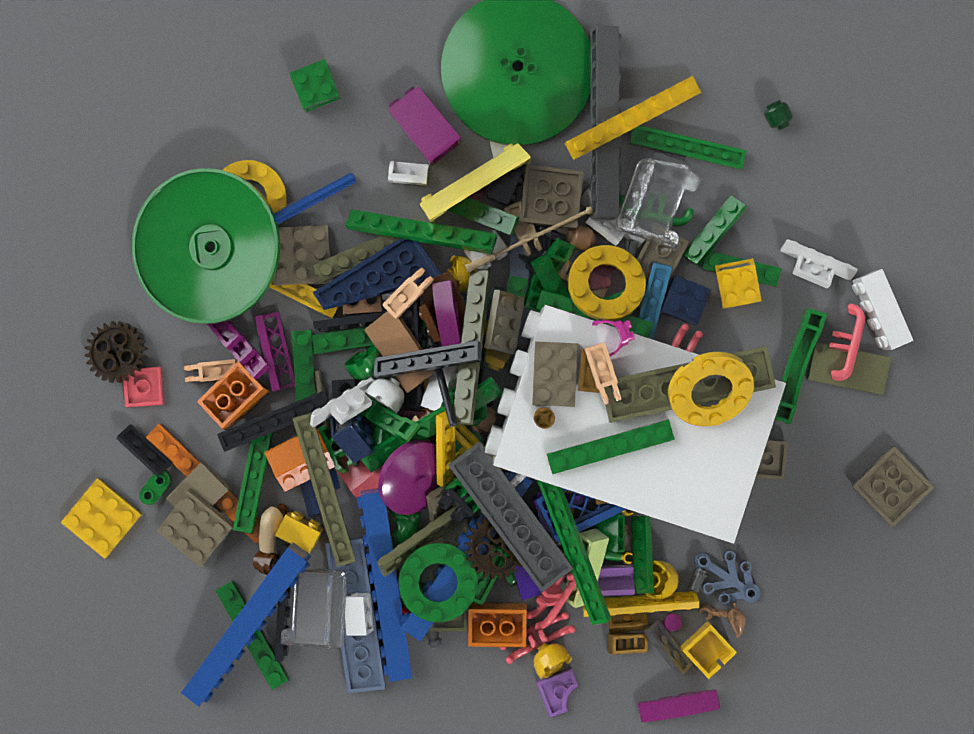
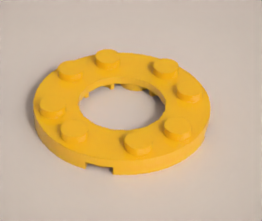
(266, 177)
(590, 303)
(705, 365)

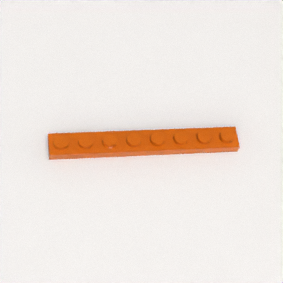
(186, 463)

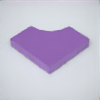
(556, 691)

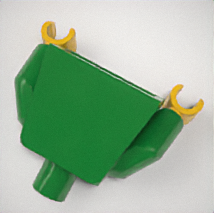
(614, 529)

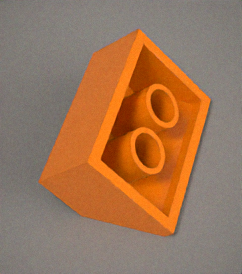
(232, 396)
(289, 462)
(497, 624)

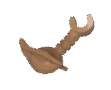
(735, 616)

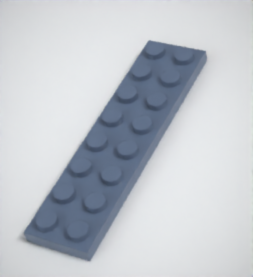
(360, 652)

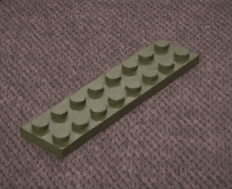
(648, 391)

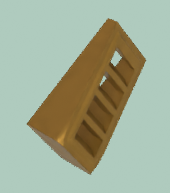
(611, 643)

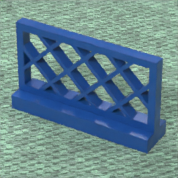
(583, 521)

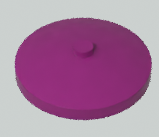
(409, 477)

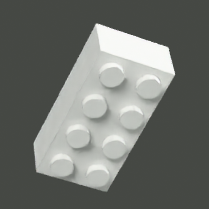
(882, 310)

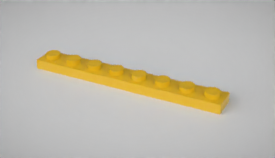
(632, 117)

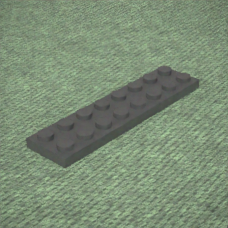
(510, 516)

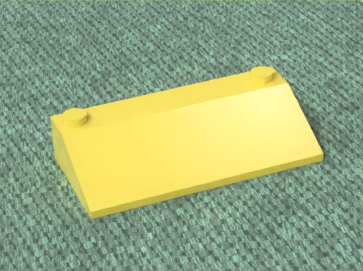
(439, 203)

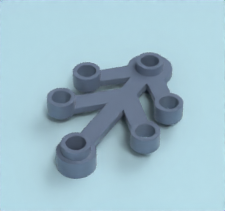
(730, 579)

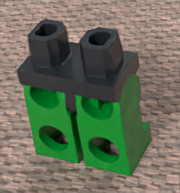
(459, 498)

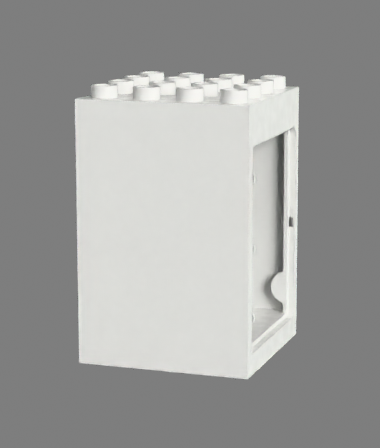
(689, 481)

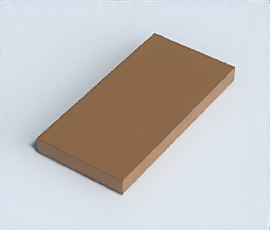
(394, 337)

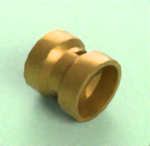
(544, 417)

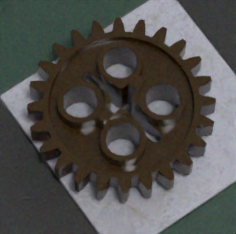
(100, 359)
(486, 562)

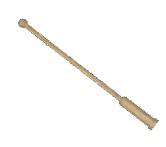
(491, 257)

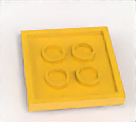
(101, 518)

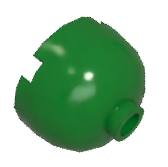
(362, 365)

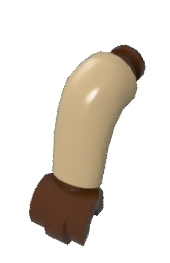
(268, 526)

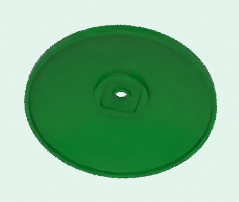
(509, 103)
(174, 238)

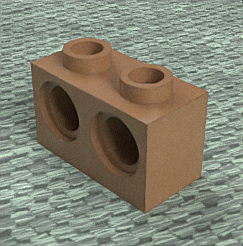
(363, 307)

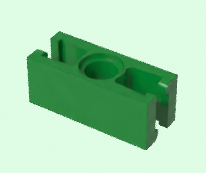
(334, 454)

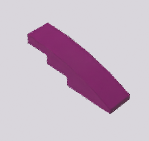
(447, 313)
(240, 348)
(679, 706)

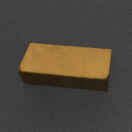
(628, 622)

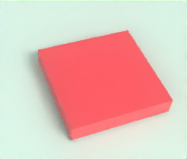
(145, 388)

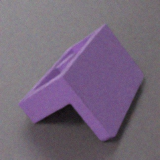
(617, 580)

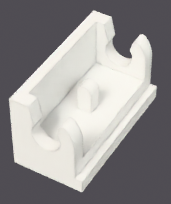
(408, 173)
(358, 614)

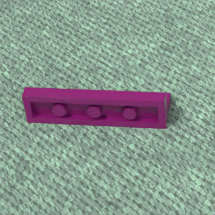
(268, 352)

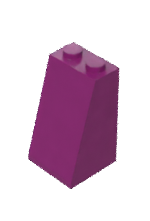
(424, 125)

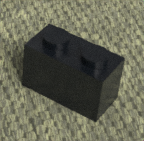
(503, 188)

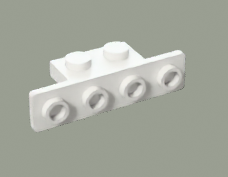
(607, 228)
(815, 265)
(346, 406)

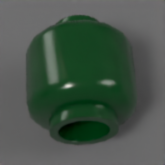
(778, 114)

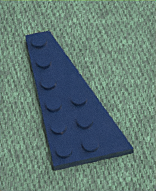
(377, 274)

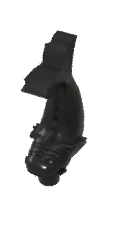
(547, 240)

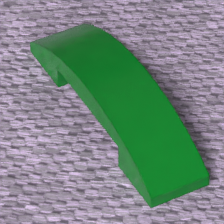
(558, 253)
(389, 421)

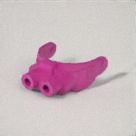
(623, 330)

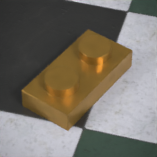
(586, 379)

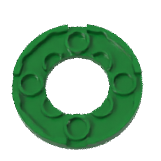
(411, 572)

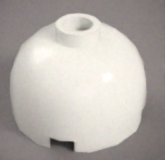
(387, 393)

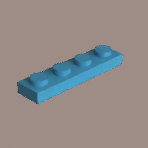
(655, 294)

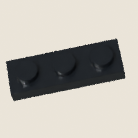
(144, 450)

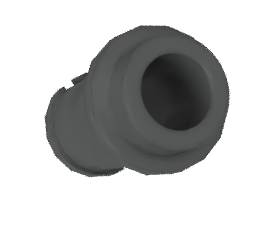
(631, 246)
(698, 579)
(434, 639)

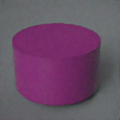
(672, 622)

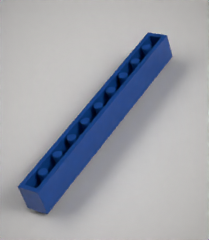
(446, 582)
(386, 588)
(246, 623)

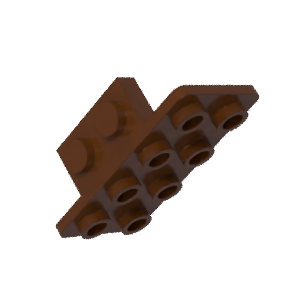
(427, 308)

